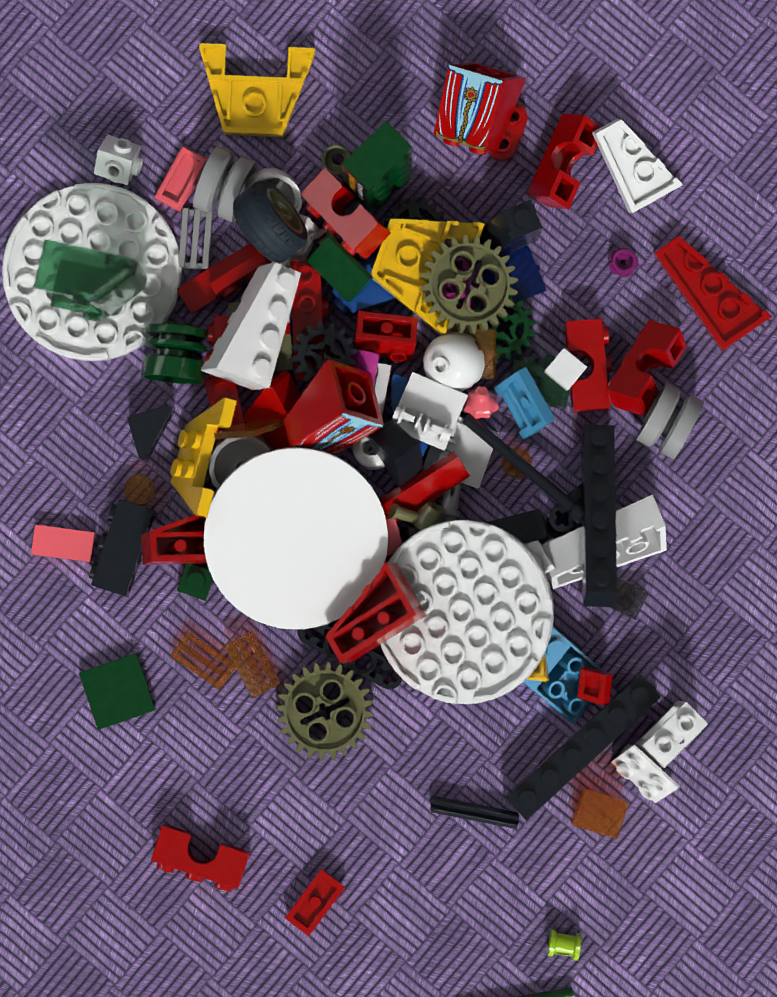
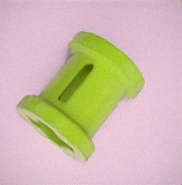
(564, 944)

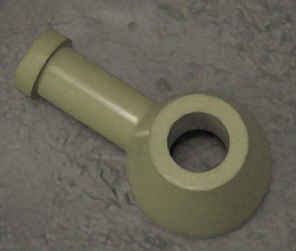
(328, 158)
(426, 516)

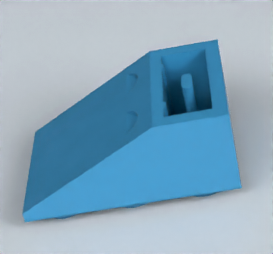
(564, 668)

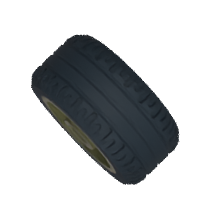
(270, 221)

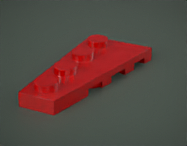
(712, 297)

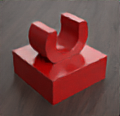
(595, 685)

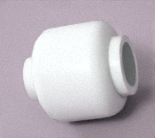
(363, 457)

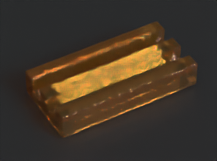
(242, 668)
(224, 674)

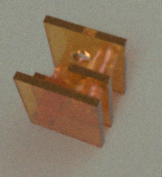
(599, 813)

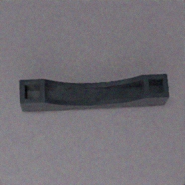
(599, 516)
(582, 747)

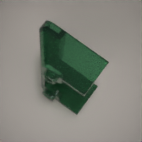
(88, 279)

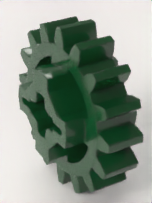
(511, 341)

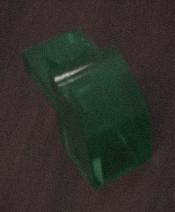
(551, 391)

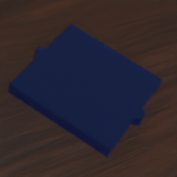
(526, 272)

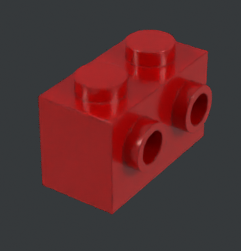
(386, 334)

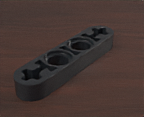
(312, 642)

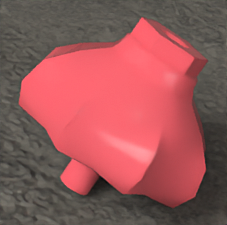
(481, 403)

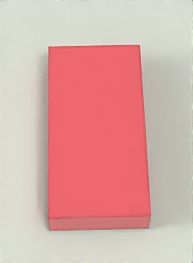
(181, 179)
(63, 543)

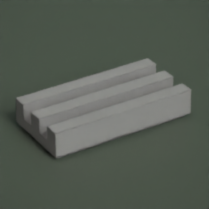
(197, 214)

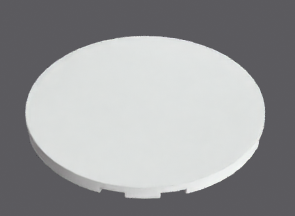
(105, 221)
(295, 537)
(483, 610)

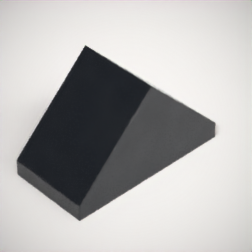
(148, 429)
(397, 451)

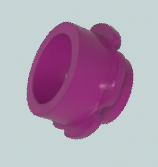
(623, 270)

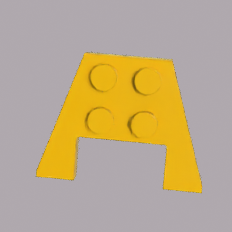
(255, 102)
(403, 256)
(194, 454)

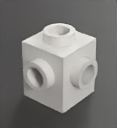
(118, 160)

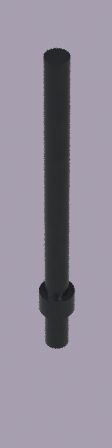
(576, 510)

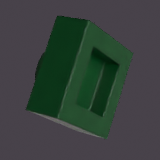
(196, 582)

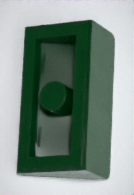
(340, 269)

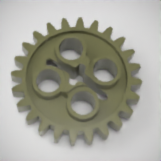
(493, 296)
(337, 736)

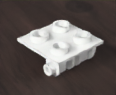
(429, 410)
(469, 448)
(644, 773)

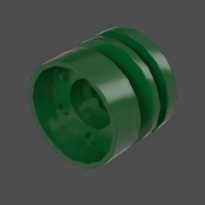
(174, 353)

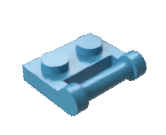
(525, 403)

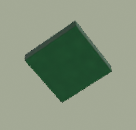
(117, 691)

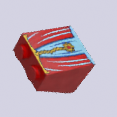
(477, 106)
(334, 410)

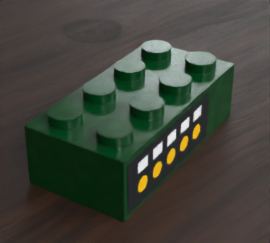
(378, 167)

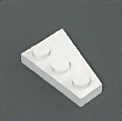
(634, 168)

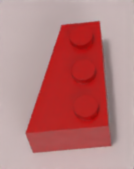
(175, 543)
(376, 616)

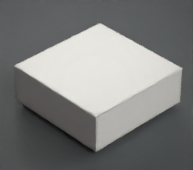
(565, 369)

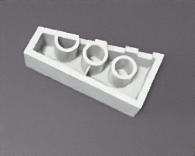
(256, 330)
(638, 536)

